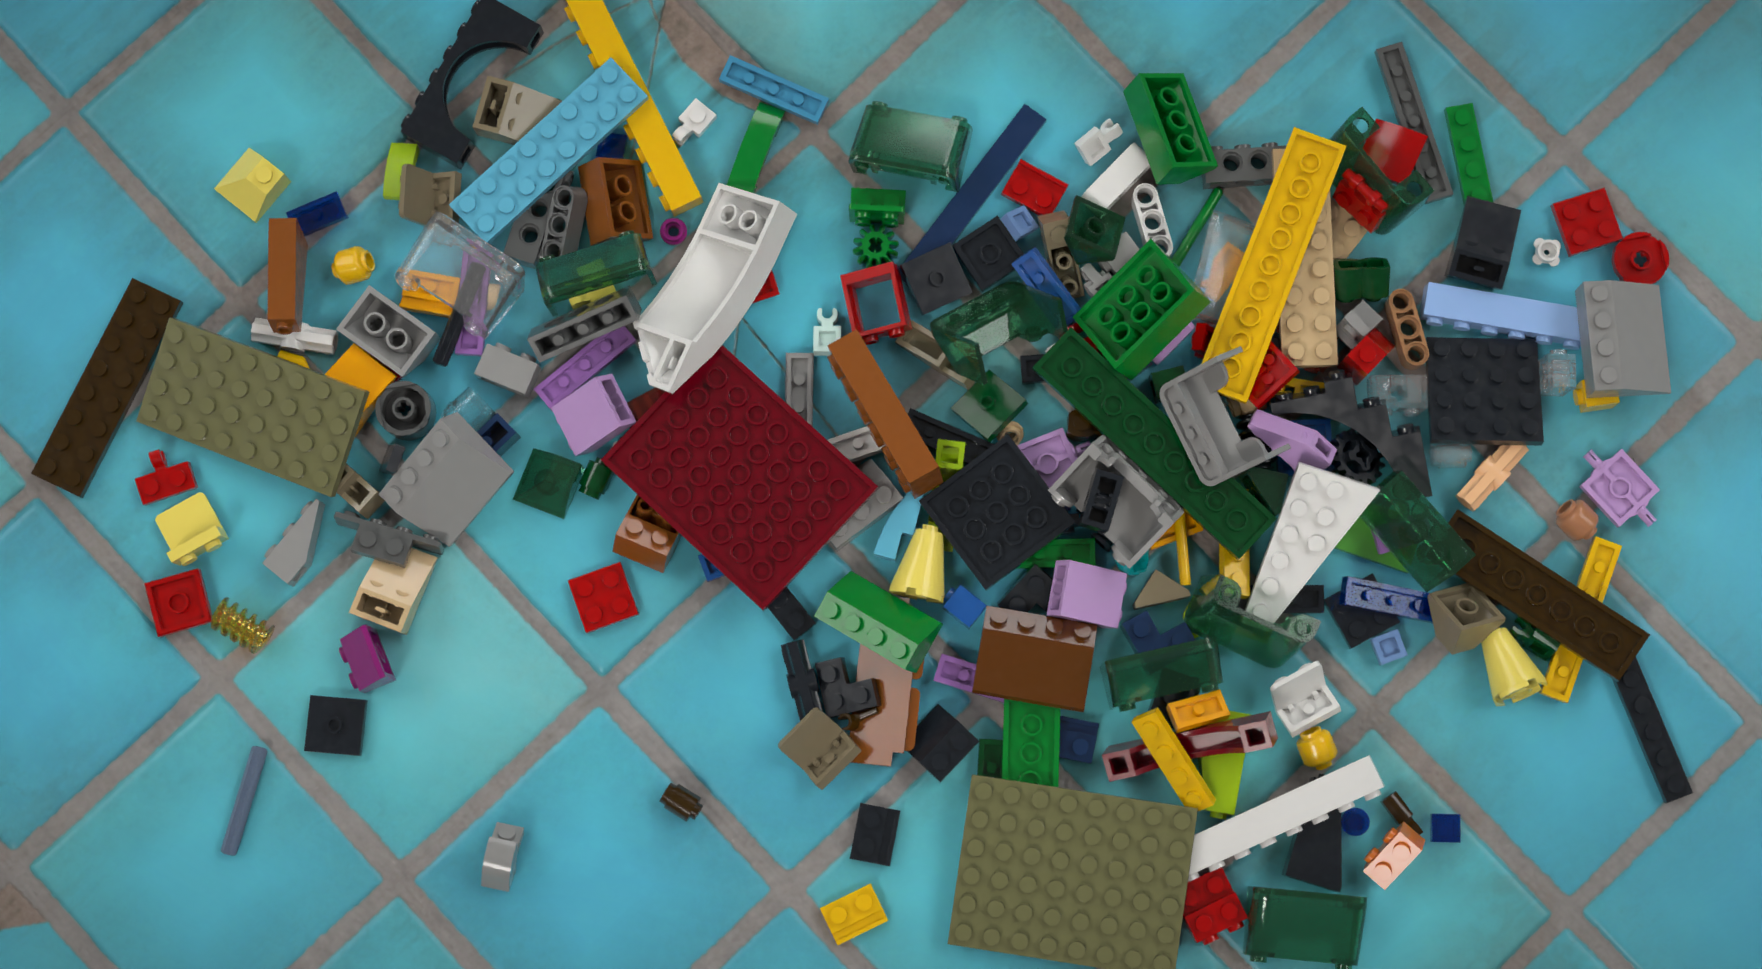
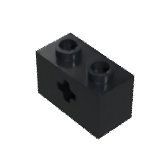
(1100, 501)

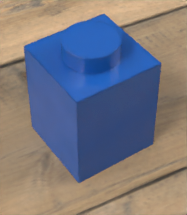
(963, 606)

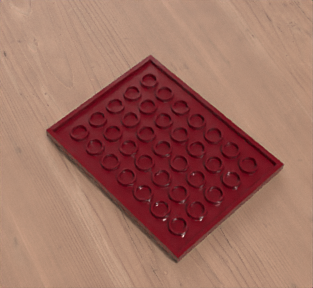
(740, 476)

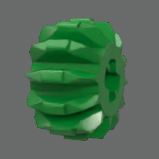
(864, 249)

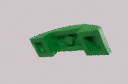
(755, 147)

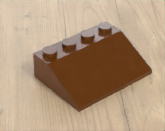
(1034, 658)

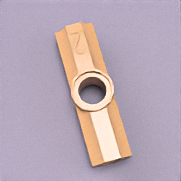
(1490, 475)

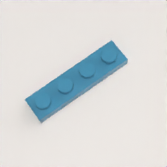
(774, 90)

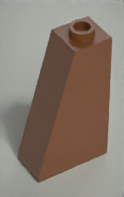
(286, 275)

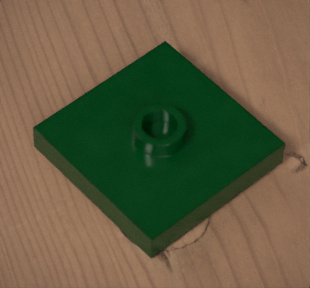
(989, 406)

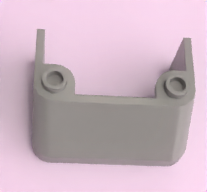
(1206, 425)

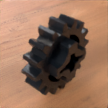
(1356, 457)

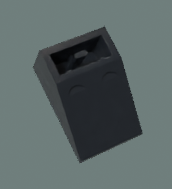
(1483, 243)

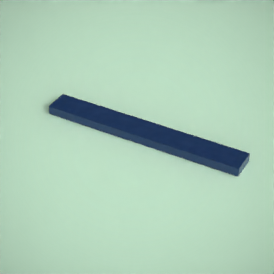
(981, 182)

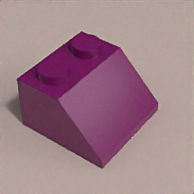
(366, 659)

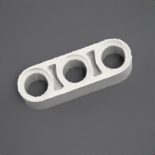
(1118, 177)
(1154, 211)

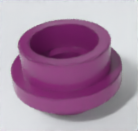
(671, 223)

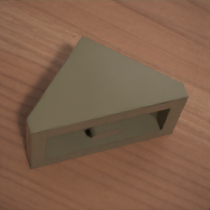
(1159, 591)

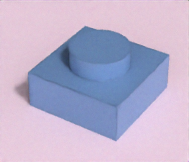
(1019, 223)
(1388, 647)

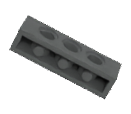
(1245, 174)
(516, 247)
(584, 324)

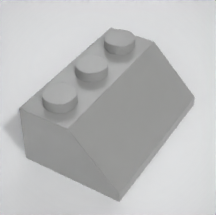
(388, 332)
(876, 508)

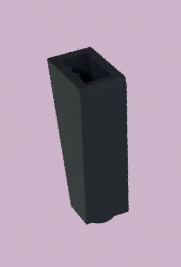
(1317, 852)

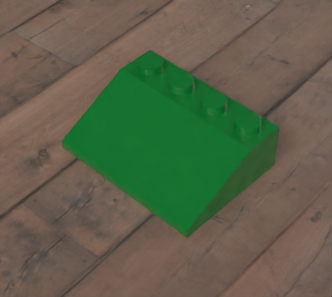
(1141, 310)

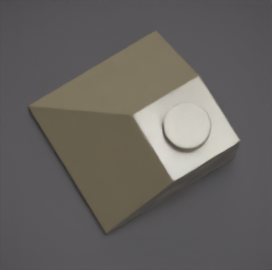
(1463, 617)

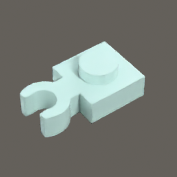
(826, 333)

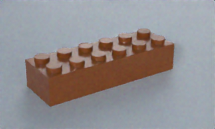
(887, 418)

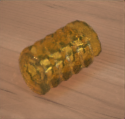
(239, 627)

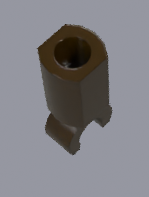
(1399, 811)

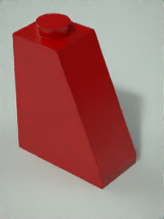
(1366, 355)

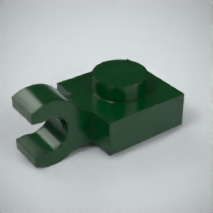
(1534, 640)

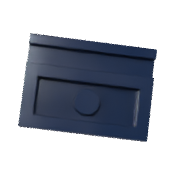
(1077, 739)

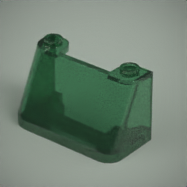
(911, 145)
(1215, 613)
(1304, 926)

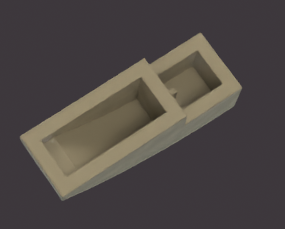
(924, 347)
(359, 492)

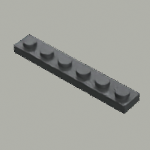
(1412, 115)

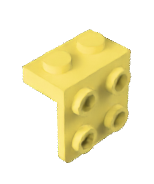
(191, 529)

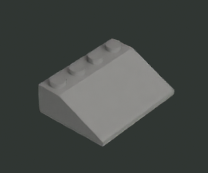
(1622, 339)
(447, 480)

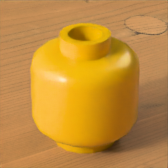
(353, 265)
(1316, 748)

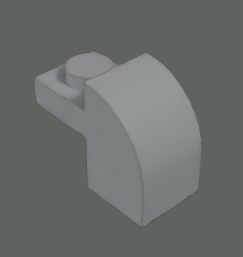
(1357, 324)
(501, 856)

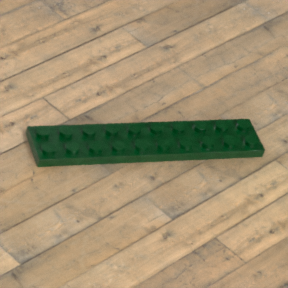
(1150, 442)

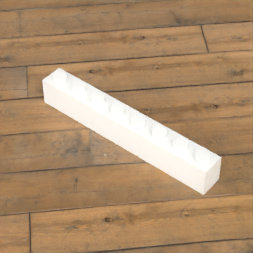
(1284, 815)

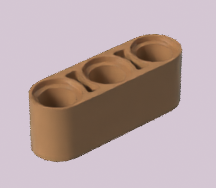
(1406, 316)

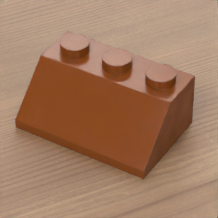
(615, 199)

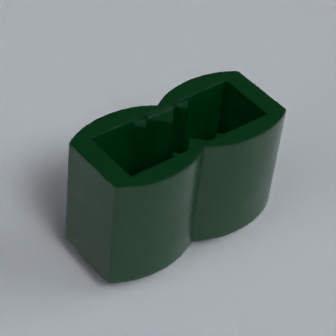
(1361, 279)

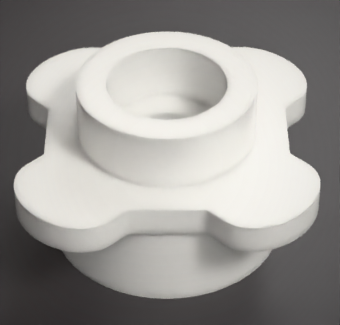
(1552, 246)

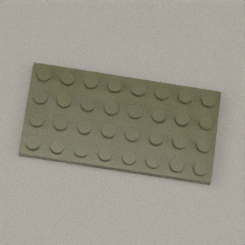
(252, 406)

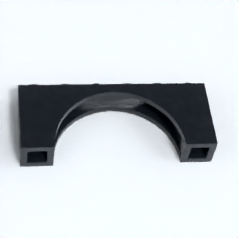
(488, 28)

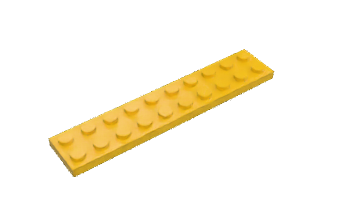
(1273, 258)

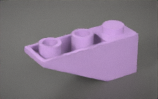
(1305, 443)

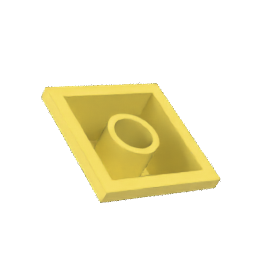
(253, 184)

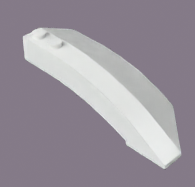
(712, 284)

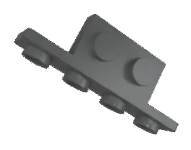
(383, 542)

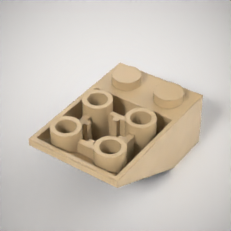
(393, 593)

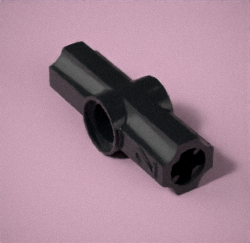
(801, 677)

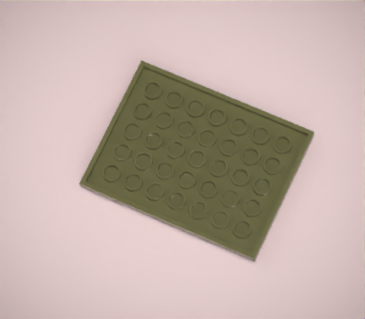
(1072, 875)

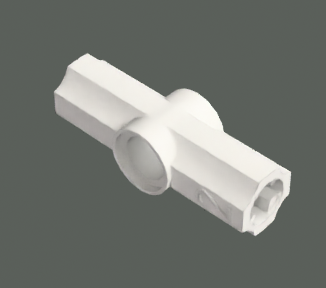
(309, 339)

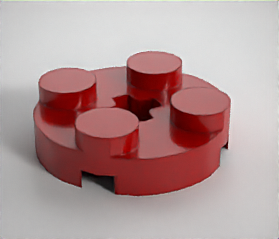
(1648, 247)

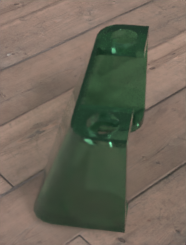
(1401, 202)

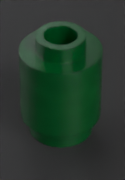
(595, 479)

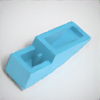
(900, 523)

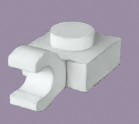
(695, 120)
(1095, 142)

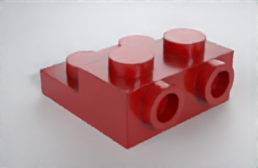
(1212, 907)

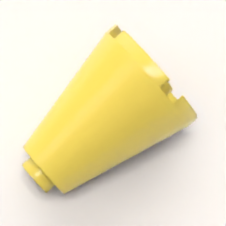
(922, 567)
(1509, 668)

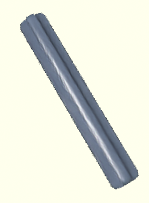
(244, 800)

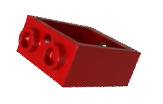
(870, 276)

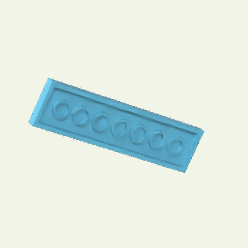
(549, 151)

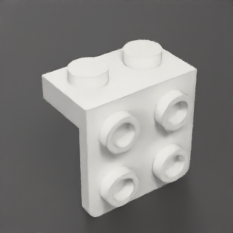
(1303, 699)

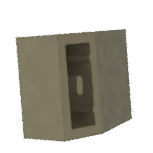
(510, 110)

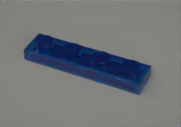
(1385, 599)

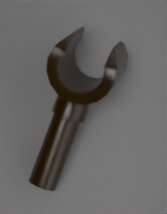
(855, 719)

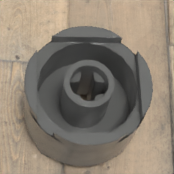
(393, 402)

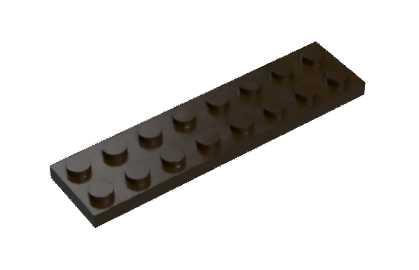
(106, 388)
(1547, 600)

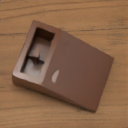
(646, 537)

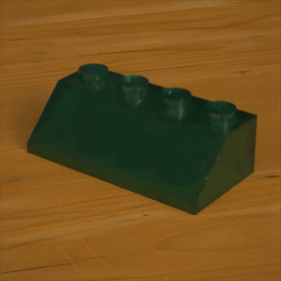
(1415, 532)

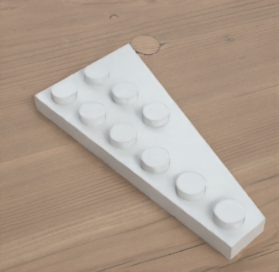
(1310, 525)

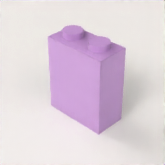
(593, 415)
(1087, 594)

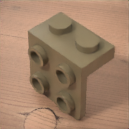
(426, 193)
(819, 747)

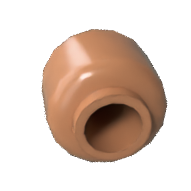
(1577, 519)

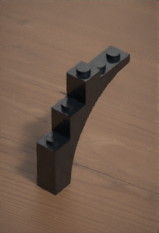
(1338, 402)

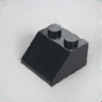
(941, 743)

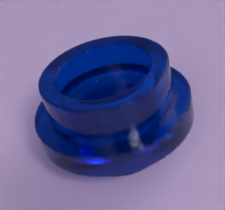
(1355, 821)

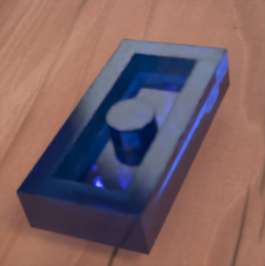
(319, 213)

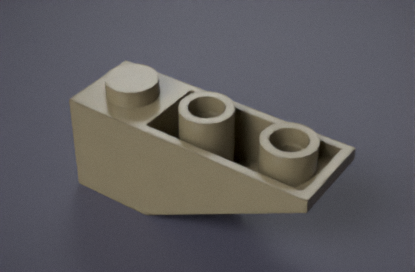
(1057, 252)

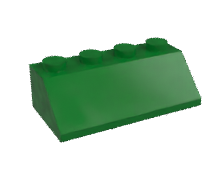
(1169, 127)
(879, 621)

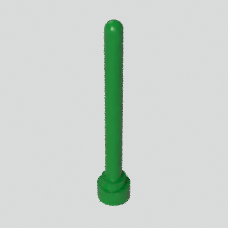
(1197, 226)

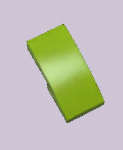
(398, 156)

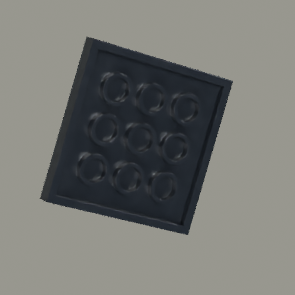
(1484, 391)
(997, 512)

